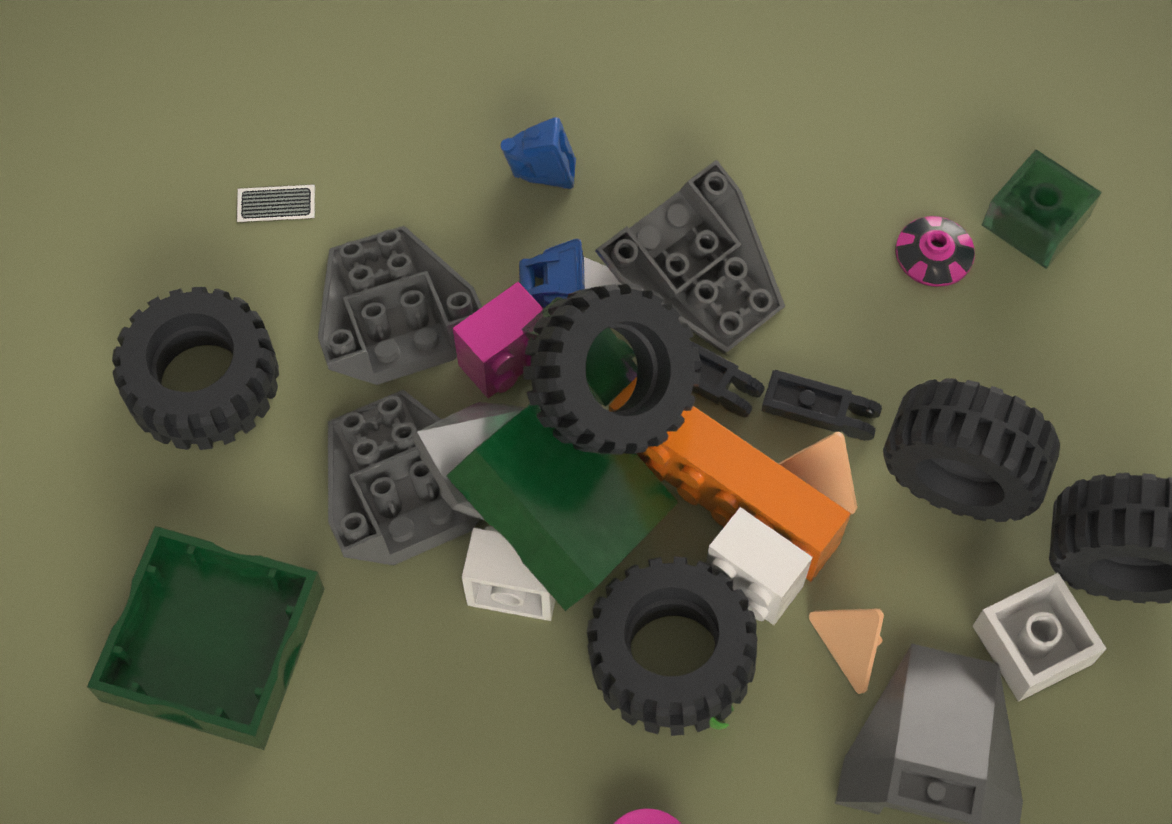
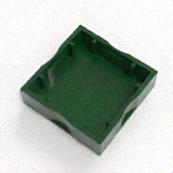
(559, 506)
(208, 637)

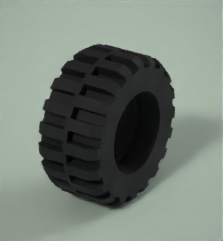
(184, 323)
(663, 367)
(972, 450)
(1115, 537)
(660, 593)

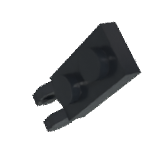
(717, 376)
(819, 405)

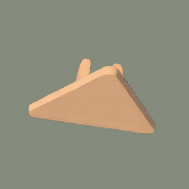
(826, 469)
(852, 640)

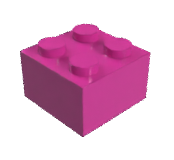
(492, 342)

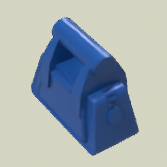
(542, 155)
(559, 268)

